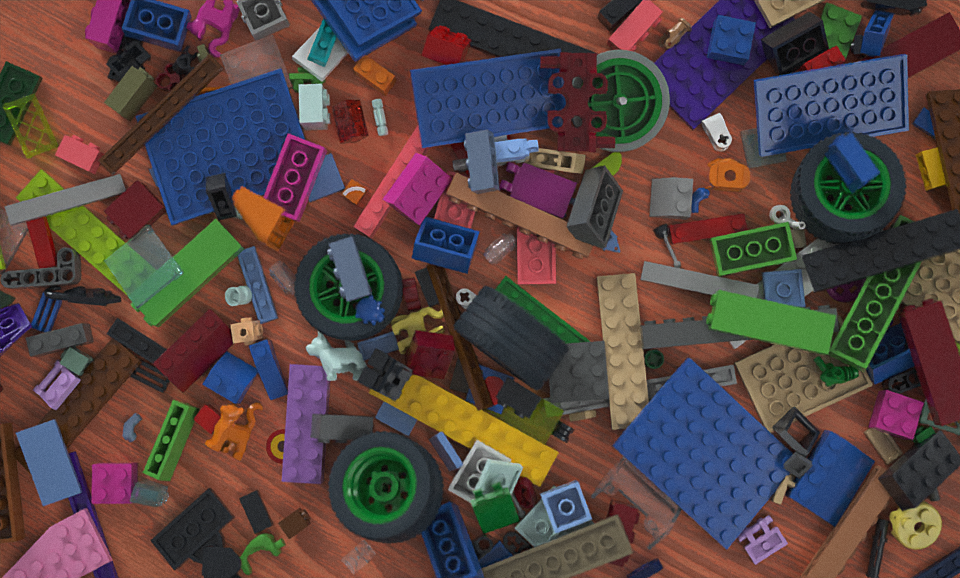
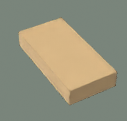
(884, 445)

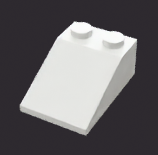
(471, 470)

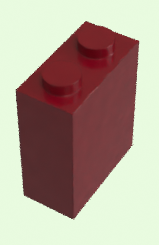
(134, 210)

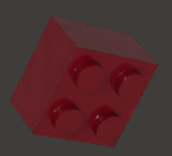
(430, 354)

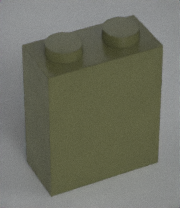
(131, 93)

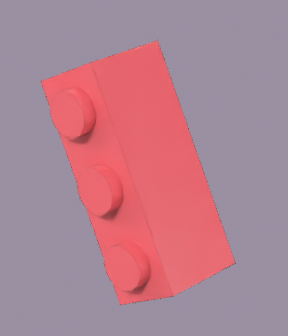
(636, 27)

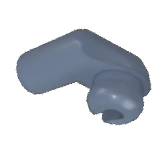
(128, 427)

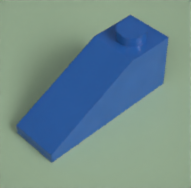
(876, 33)
(269, 368)

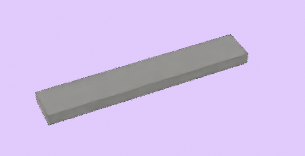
(65, 199)
(694, 281)

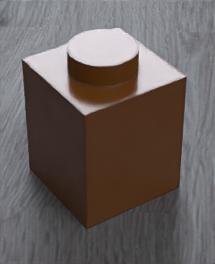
(295, 522)

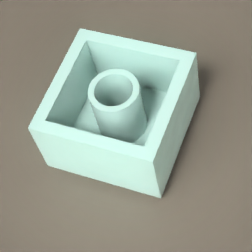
(313, 107)

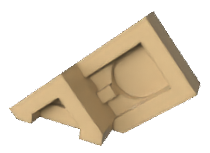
(778, 496)

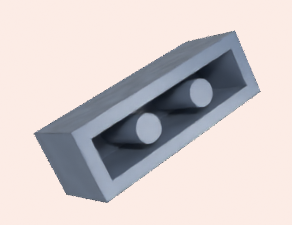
(481, 162)
(349, 269)

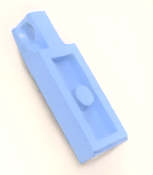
(515, 149)

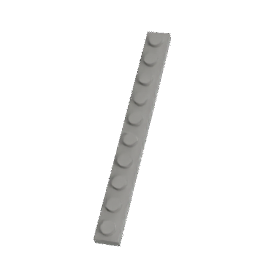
(722, 375)

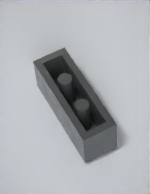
(59, 340)
(340, 427)

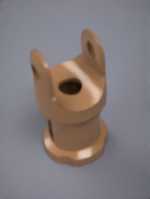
(674, 34)

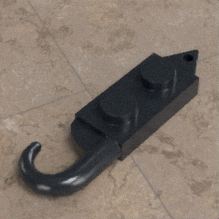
(83, 295)

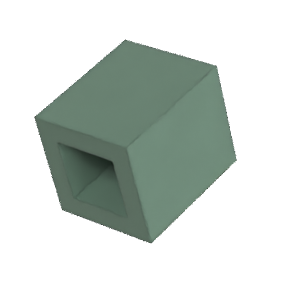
(75, 360)

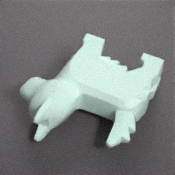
(337, 359)

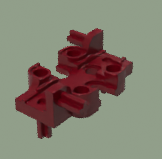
(583, 137)

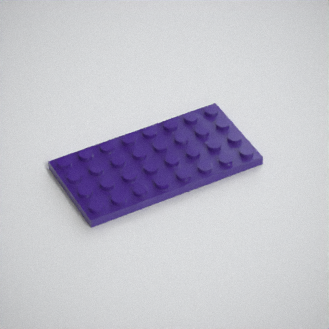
(701, 83)

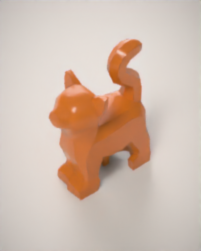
(233, 432)

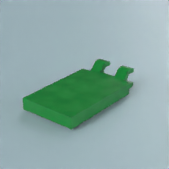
(494, 509)

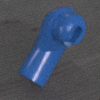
(697, 196)

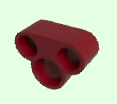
(174, 78)
(411, 294)

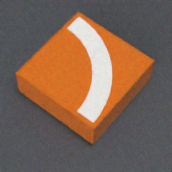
(354, 192)

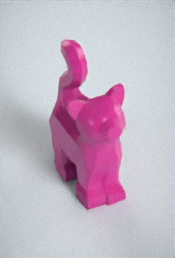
(216, 18)

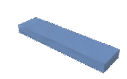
(258, 285)

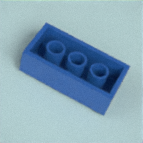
(450, 545)

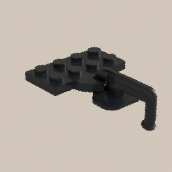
(194, 532)

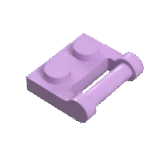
(60, 388)

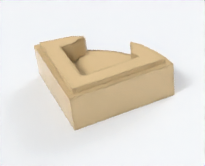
(582, 415)

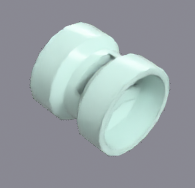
(238, 295)

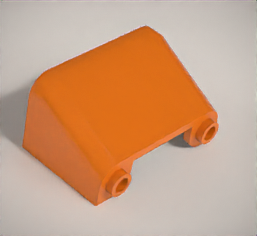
(263, 218)

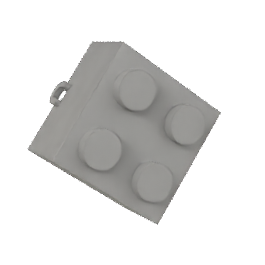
(263, 17)

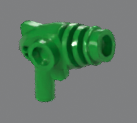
(835, 375)

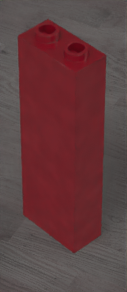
(926, 45)
(934, 358)

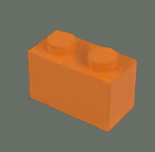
(375, 75)

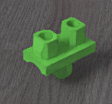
(302, 77)

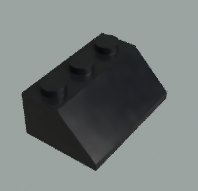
(795, 43)

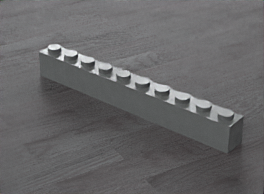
(695, 332)

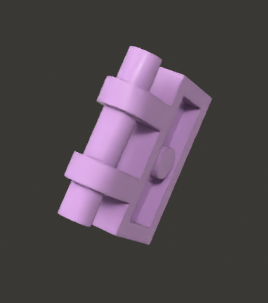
(766, 544)

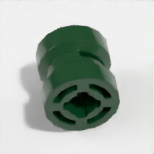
(655, 357)

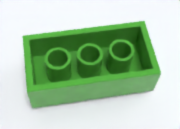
(753, 249)

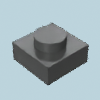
(797, 465)

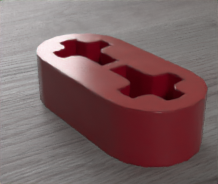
(525, 492)

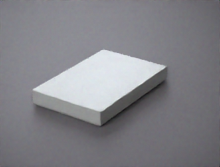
(336, 56)

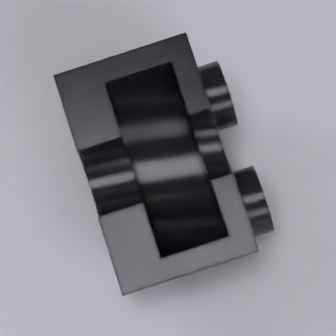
(132, 55)

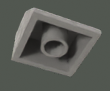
(671, 198)

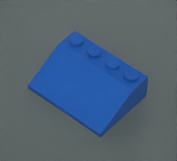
(833, 478)

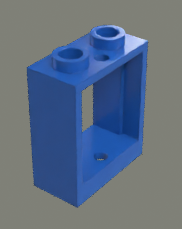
(851, 162)

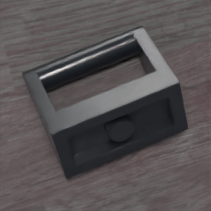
(784, 424)

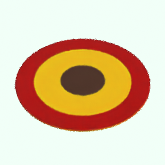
(275, 446)

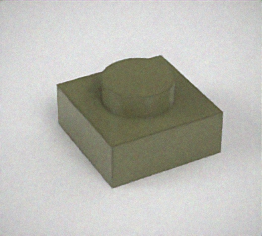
(203, 52)

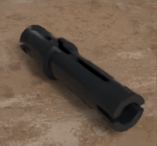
(881, 526)

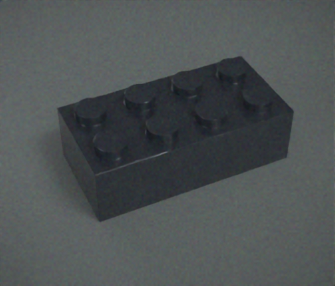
(920, 470)

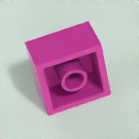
(896, 414)
(113, 482)

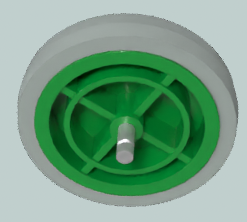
(634, 101)

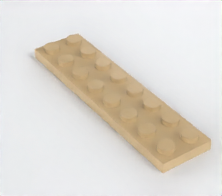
(622, 347)

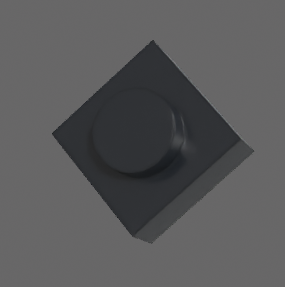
(856, 47)

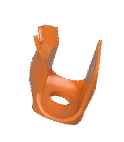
(718, 181)

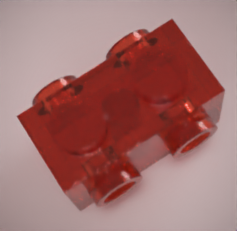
(350, 121)

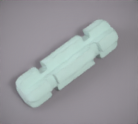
(379, 117)

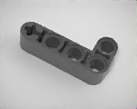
(41, 275)

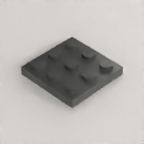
(581, 374)

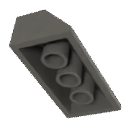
(595, 207)

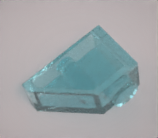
(149, 493)

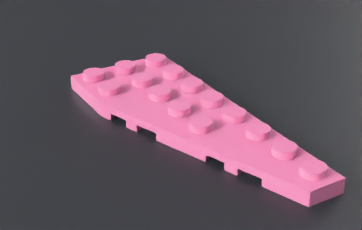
(64, 551)

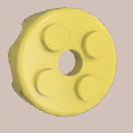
(905, 520)

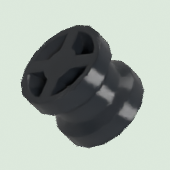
(562, 431)

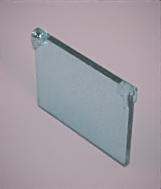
(143, 266)

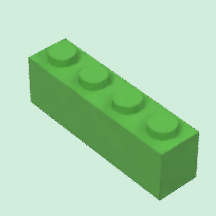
(171, 440)

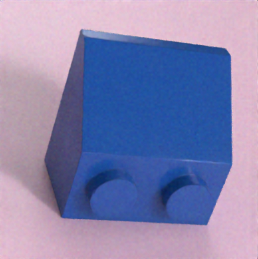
(231, 378)

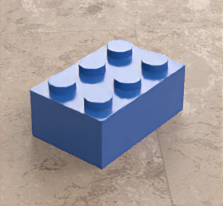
(157, 23)
(445, 245)

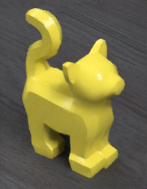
(413, 322)

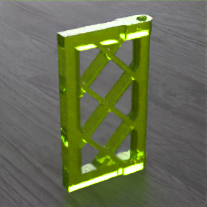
(39, 112)

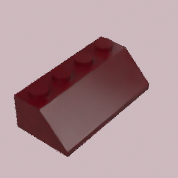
(195, 351)

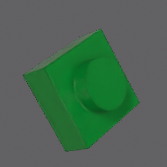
(922, 433)

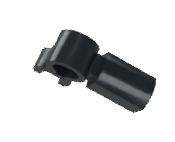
(183, 62)

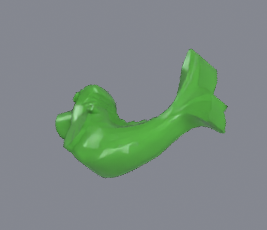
(261, 542)

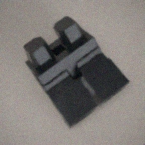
(387, 375)

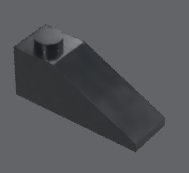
(898, 7)
(616, 11)

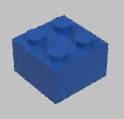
(731, 40)

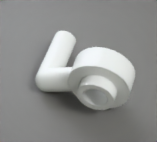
(785, 217)

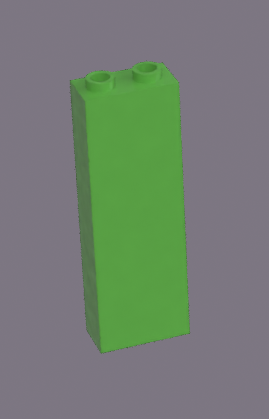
(201, 263)
(771, 322)

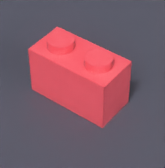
(80, 154)

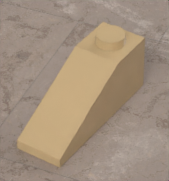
(557, 160)

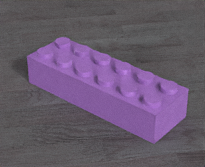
(306, 396)

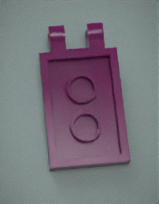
(539, 188)

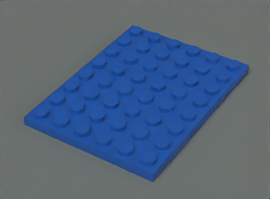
(220, 132)
(705, 453)

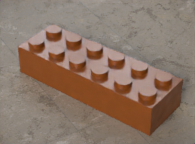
(10, 499)

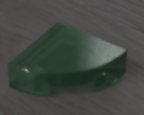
(5, 299)

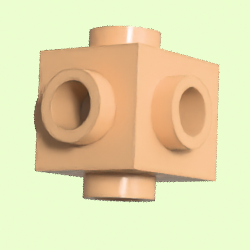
(247, 331)

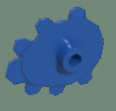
(369, 310)

